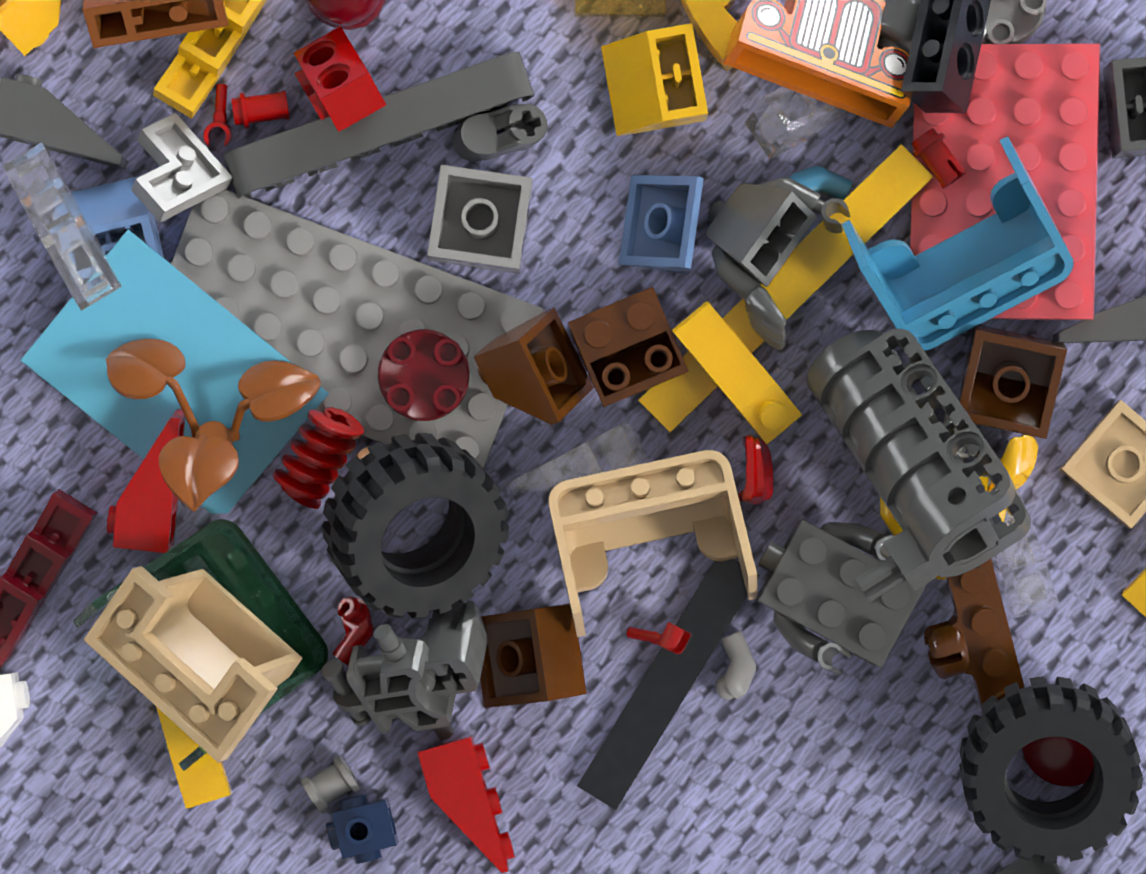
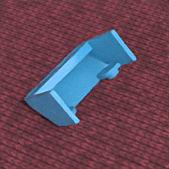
(973, 271)

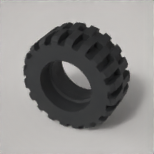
(446, 565)
(1063, 824)

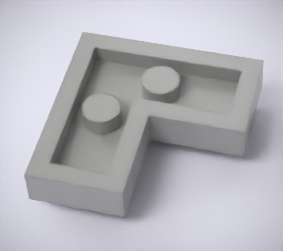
(185, 173)

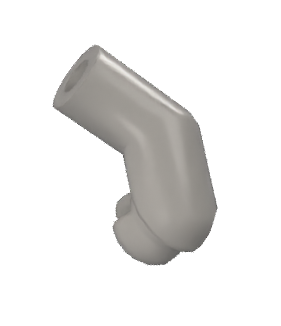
(741, 669)

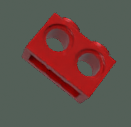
(337, 80)

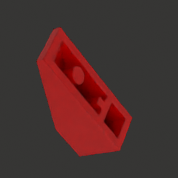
(148, 508)

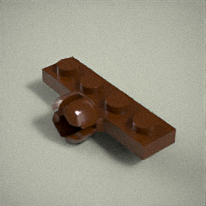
(976, 636)

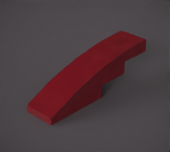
(39, 566)

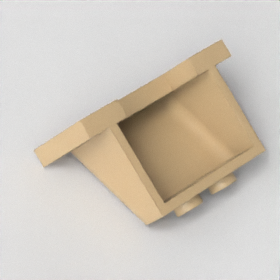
(193, 654)

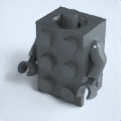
(817, 590)

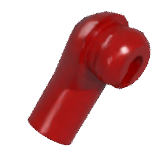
(357, 627)

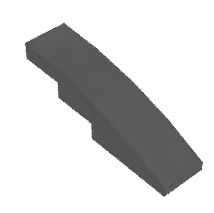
(1115, 324)

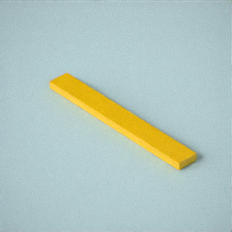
(800, 276)

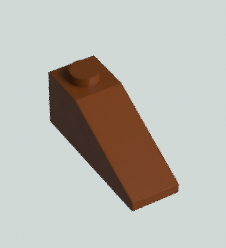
(137, 20)

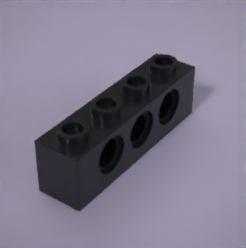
(945, 54)

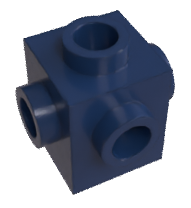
(375, 816)

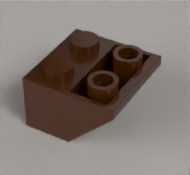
(627, 347)

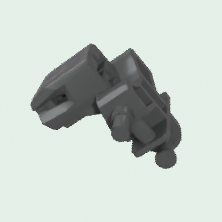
(413, 676)

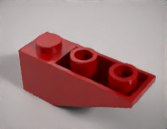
(459, 789)

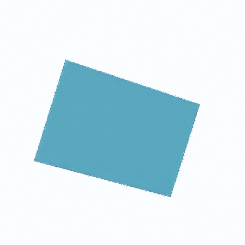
(217, 350)

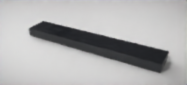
(665, 685)

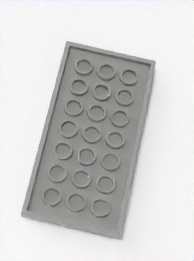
(340, 305)

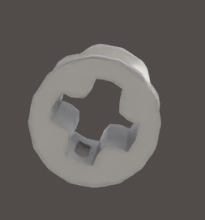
(330, 784)

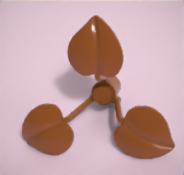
(207, 461)

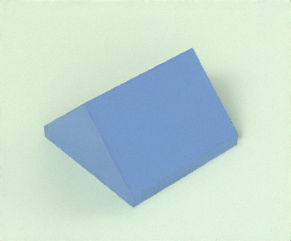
(661, 222)

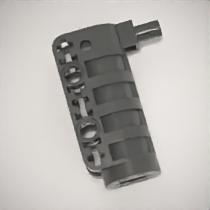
(914, 460)

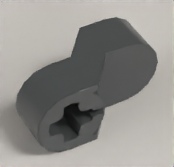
(478, 137)

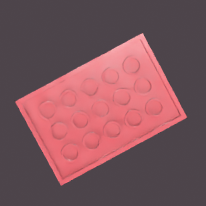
(1050, 111)

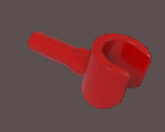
(219, 116)
(672, 637)

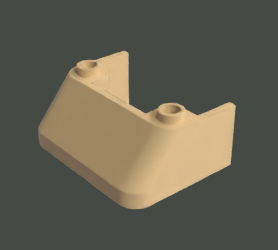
(643, 506)

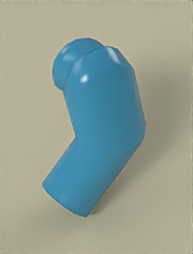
(823, 180)

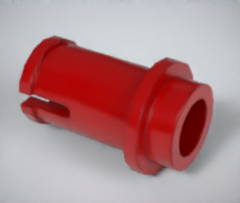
(260, 108)
(938, 157)

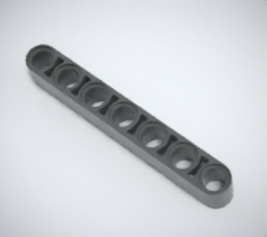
(407, 114)

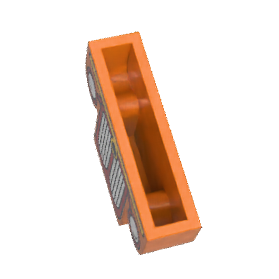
(824, 53)

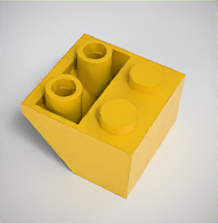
(655, 80)

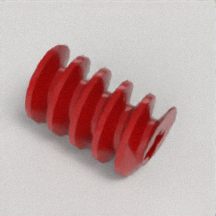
(318, 456)

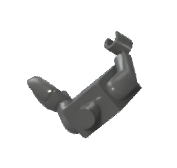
(755, 238)

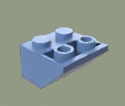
(114, 210)

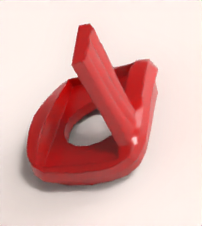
(759, 471)

